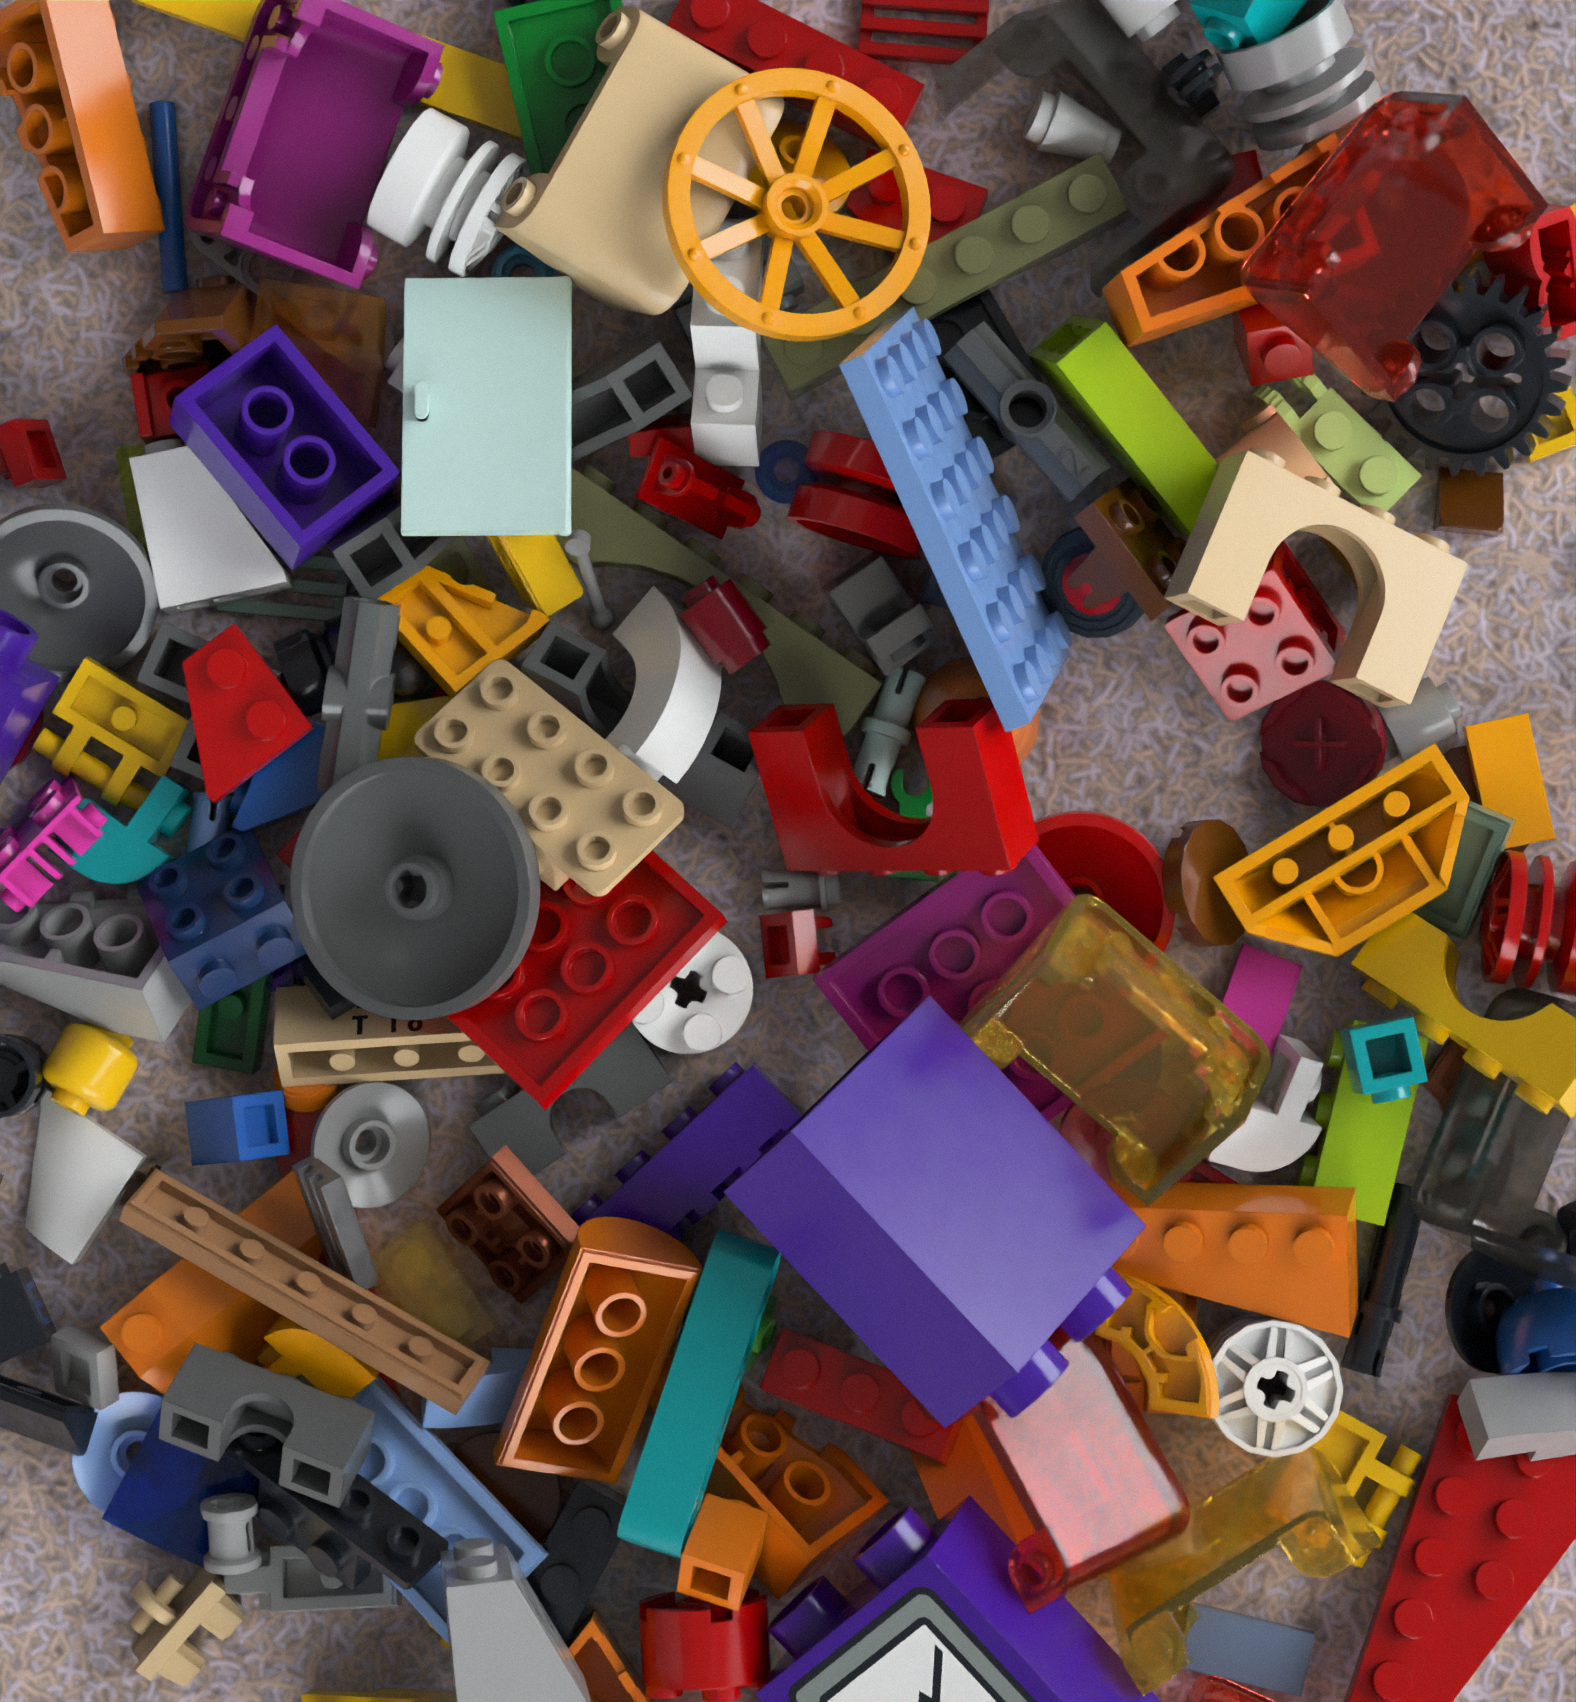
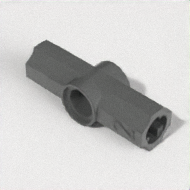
(1000, 378)
(358, 688)

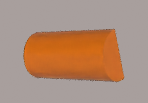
(599, 1351)

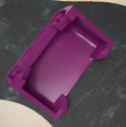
(309, 135)

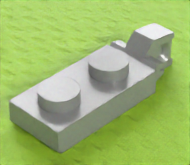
(292, 1584)

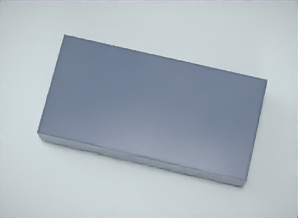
(1250, 1650)

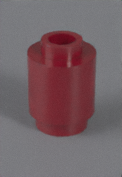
(724, 623)

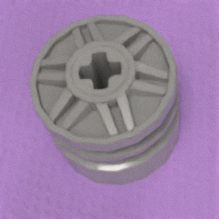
(1302, 78)

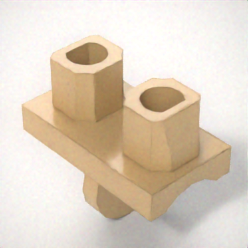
(165, 1642)

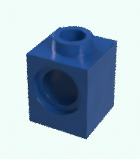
(237, 1128)

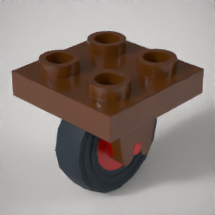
(1112, 564)

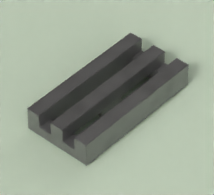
(335, 1221)

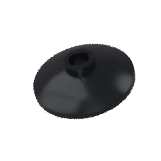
(1474, 1304)

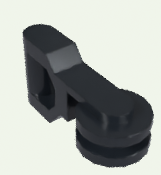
(1195, 81)

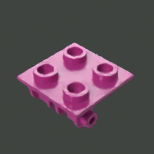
(53, 811)

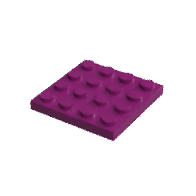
(954, 949)

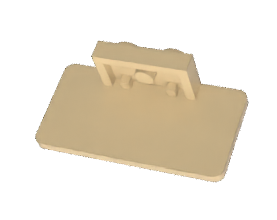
(575, 792)

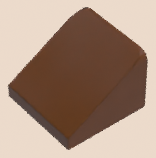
(1469, 503)

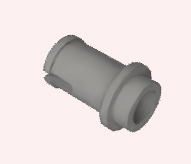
(800, 889)

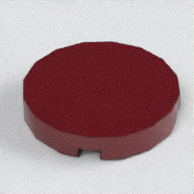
(1321, 744)

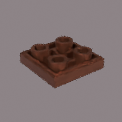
(510, 1225)

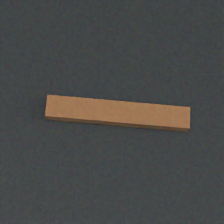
(305, 1291)

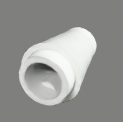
(1069, 129)

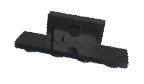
(341, 1540)

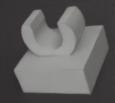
(86, 1367)

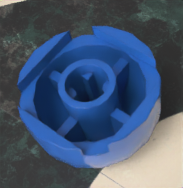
(1538, 1331)

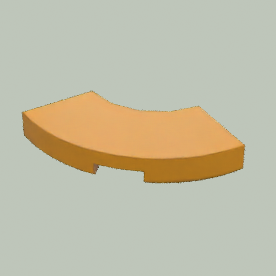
(1166, 1349)

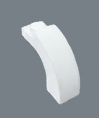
(672, 692)

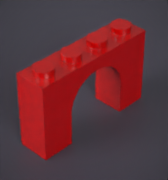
(835, 826)

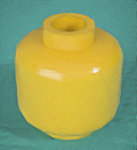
(89, 1068)

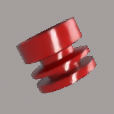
(1529, 924)

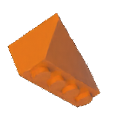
(80, 121)

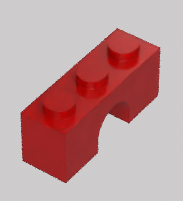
(854, 1394)

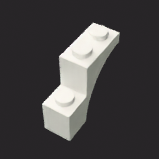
(728, 366)

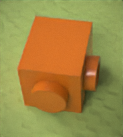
(722, 1551)

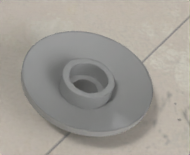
(395, 1144)

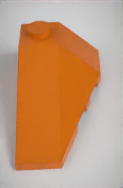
(810, 1496)

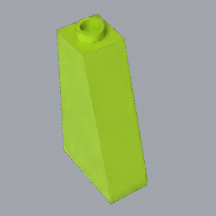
(1128, 415)

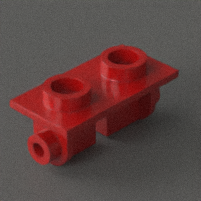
(696, 491)

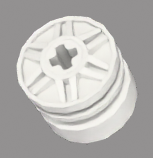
(439, 189)
(1256, 1348)

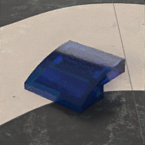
(164, 1495)

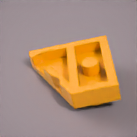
(459, 627)

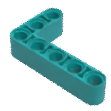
(699, 1394)

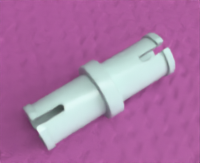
(887, 730)

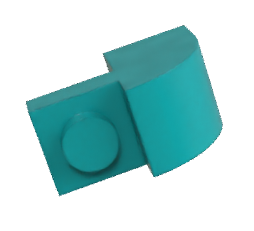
(130, 849)

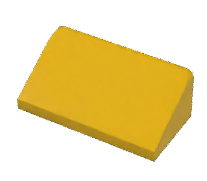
(538, 570)

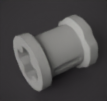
(230, 1534)

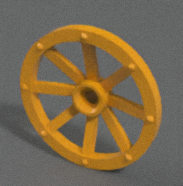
(808, 201)

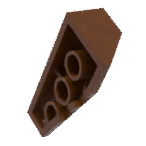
(195, 328)

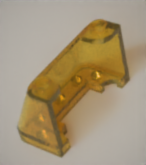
(1125, 1043)
(1278, 1502)

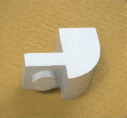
(1278, 1124)

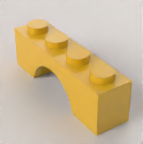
(1418, 970)

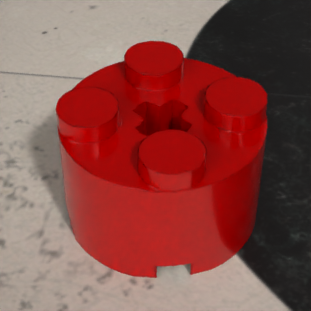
(703, 1646)

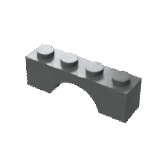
(584, 683)

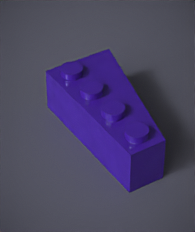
(702, 1155)

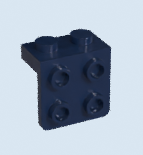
(221, 916)

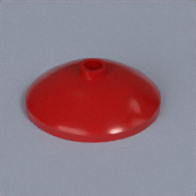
(1111, 864)

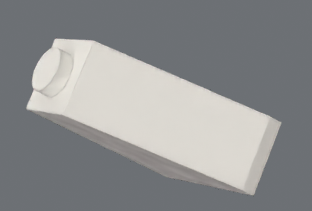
(197, 535)

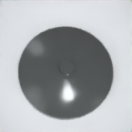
(415, 887)

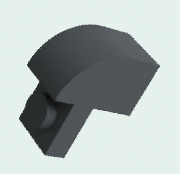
(880, 613)

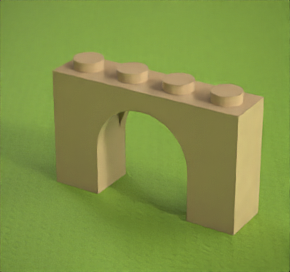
(1400, 577)

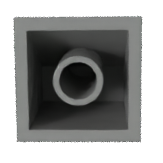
(500, 1632)

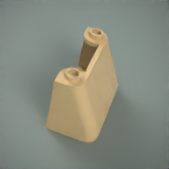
(603, 197)

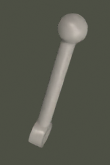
(579, 545)

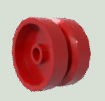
(863, 503)

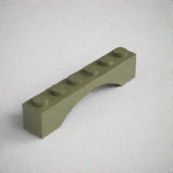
(967, 262)
(798, 659)

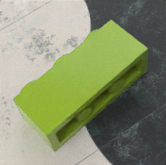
(1358, 1138)

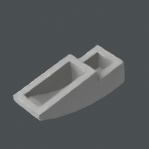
(1521, 1415)

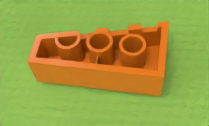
(1199, 268)
(1252, 1249)

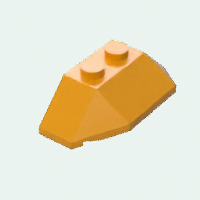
(1354, 861)

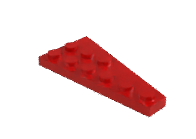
(1463, 1565)

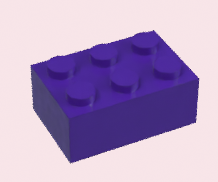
(283, 446)

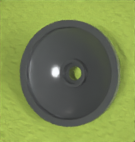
(98, 614)

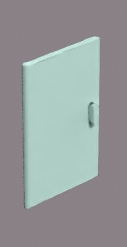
(497, 392)

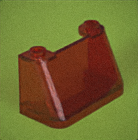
(1389, 233)
(1083, 1477)

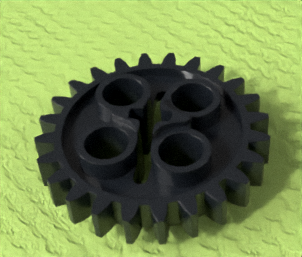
(1463, 429)

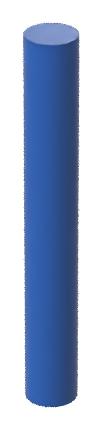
(169, 192)

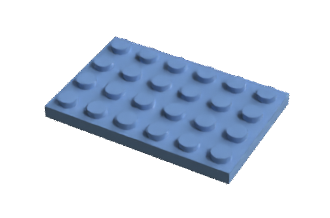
(958, 514)

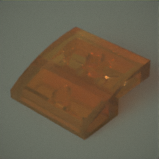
(335, 333)

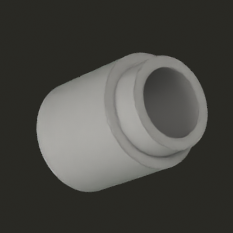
(1422, 723)

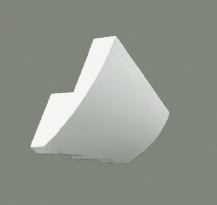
(75, 1179)

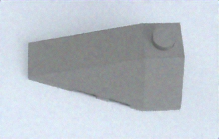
(93, 963)

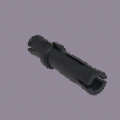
(1383, 1286)

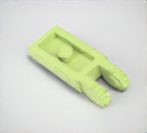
(1345, 445)

